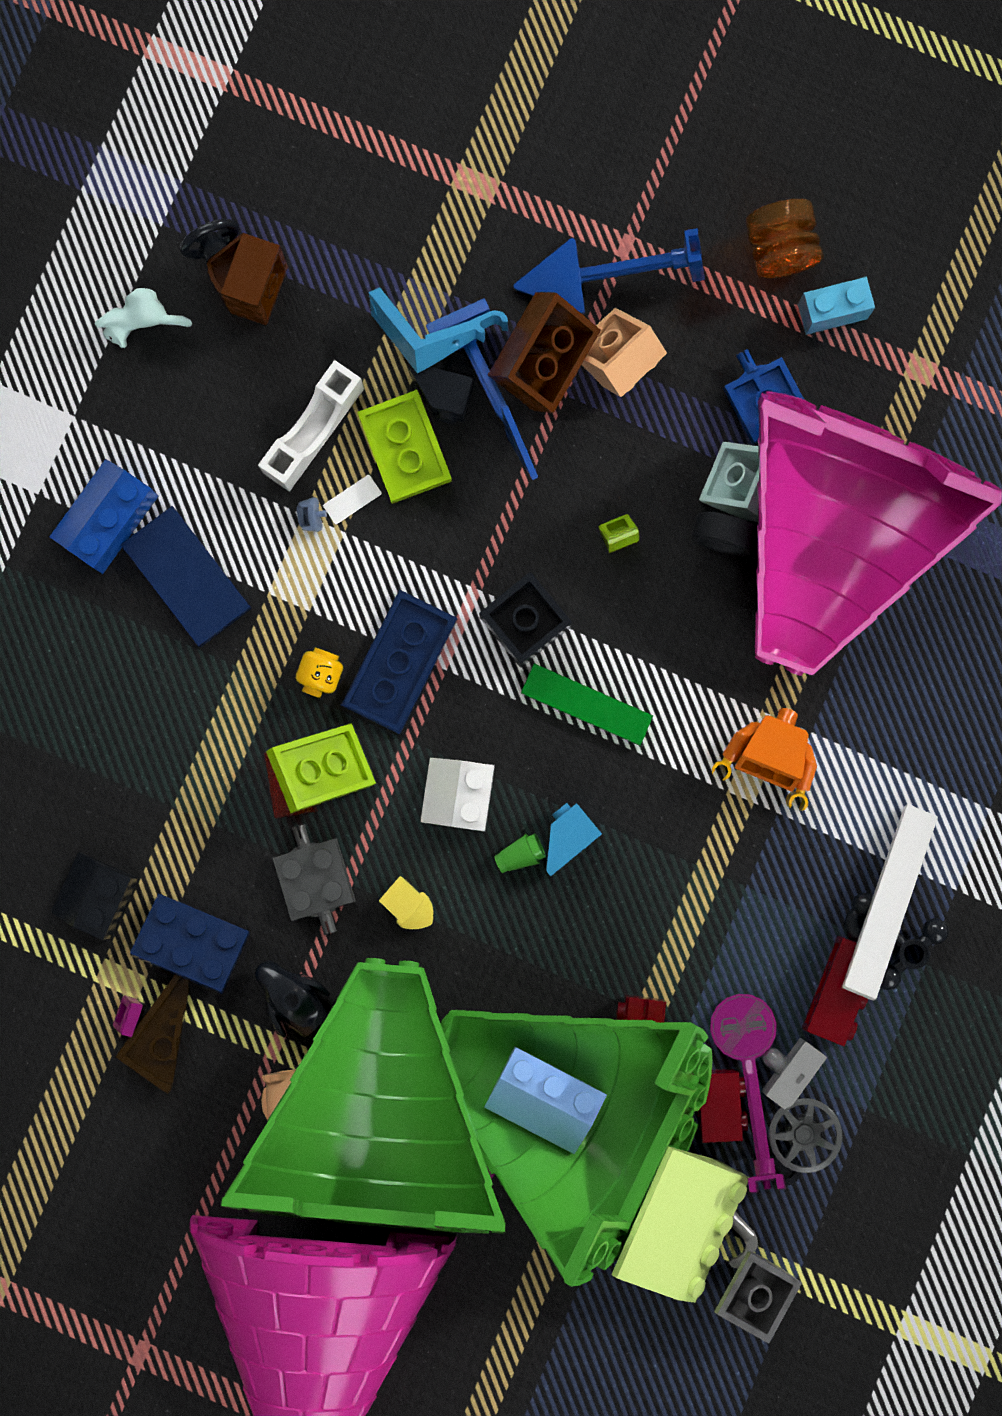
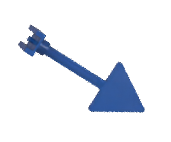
(563, 275)
(489, 385)

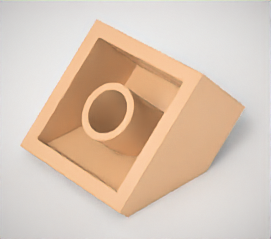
(622, 352)

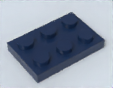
(189, 943)

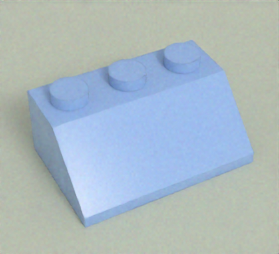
(545, 1100)

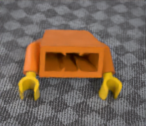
(775, 753)

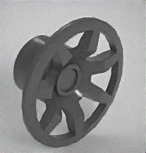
(805, 1135)

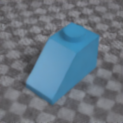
(568, 836)

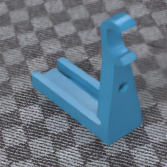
(436, 345)

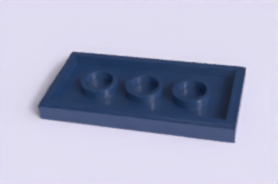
(186, 576)
(399, 662)

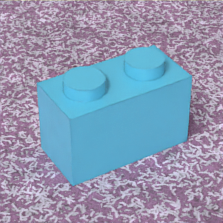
(836, 305)

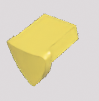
(408, 905)

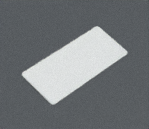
(352, 499)

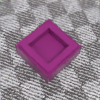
(127, 1016)

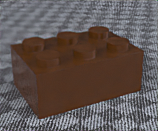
(544, 352)

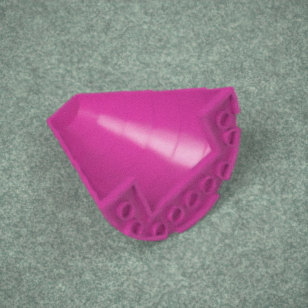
(846, 526)
(315, 1317)

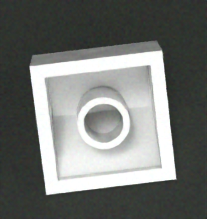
(457, 794)

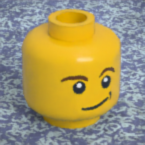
(319, 672)

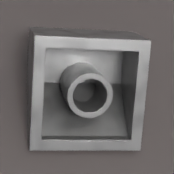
(758, 1296)

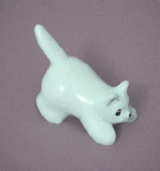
(139, 311)

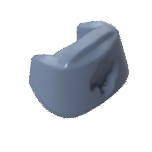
(309, 515)

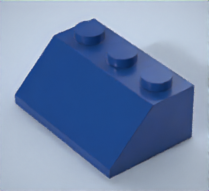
(104, 516)

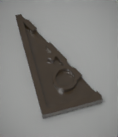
(157, 1038)

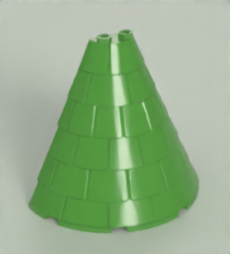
(373, 1120)
(589, 1199)

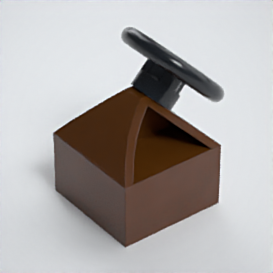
(242, 268)

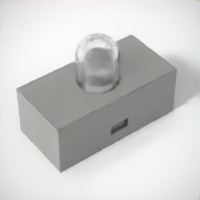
(791, 1072)

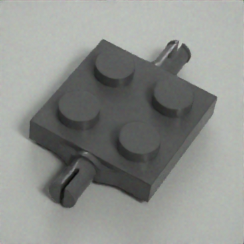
(314, 879)

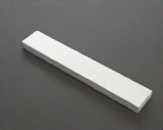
(889, 902)

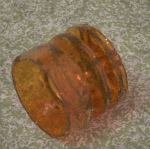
(784, 238)

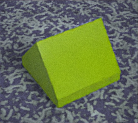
(619, 533)

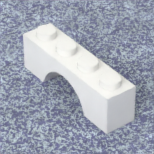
(329, 404)

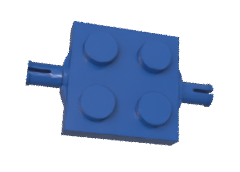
(748, 388)

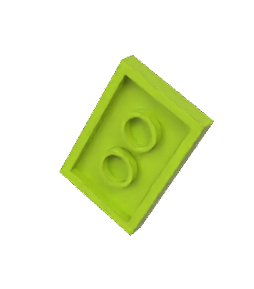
(404, 446)
(320, 767)

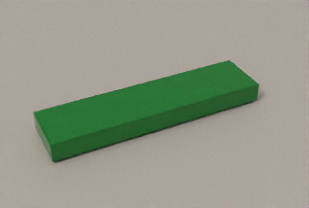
(587, 704)

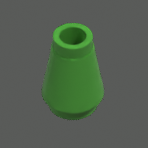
(520, 854)

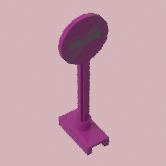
(744, 1031)

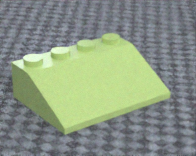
(681, 1225)

